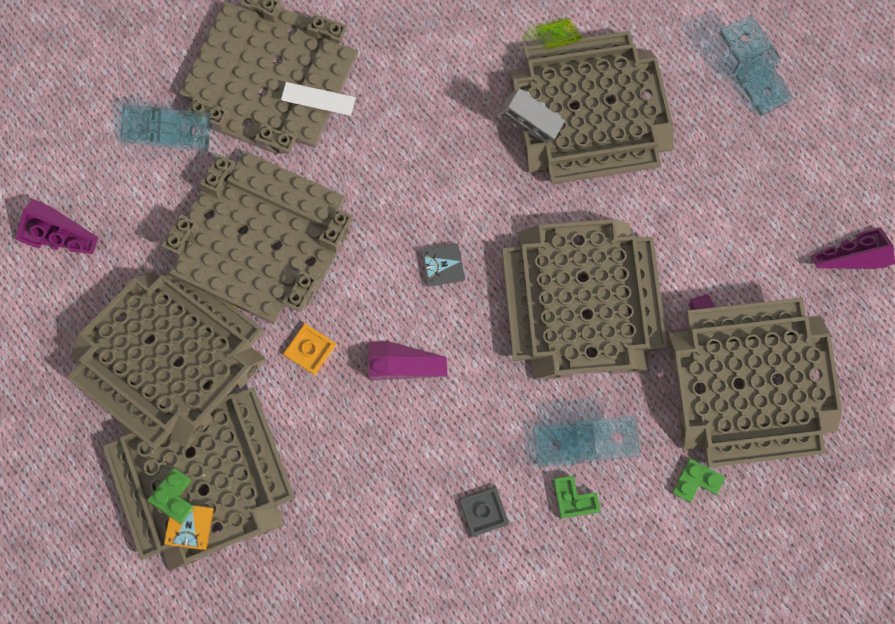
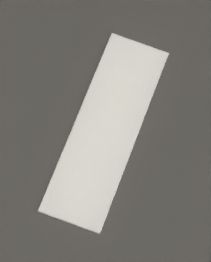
(318, 98)

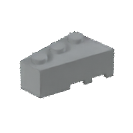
(532, 115)

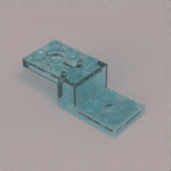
(756, 65)
(165, 127)
(586, 441)

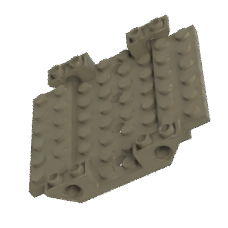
(239, 63)
(598, 136)
(274, 209)
(549, 299)
(140, 380)
(761, 417)
(231, 457)

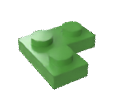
(695, 476)
(167, 497)
(572, 504)

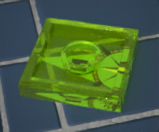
(558, 33)

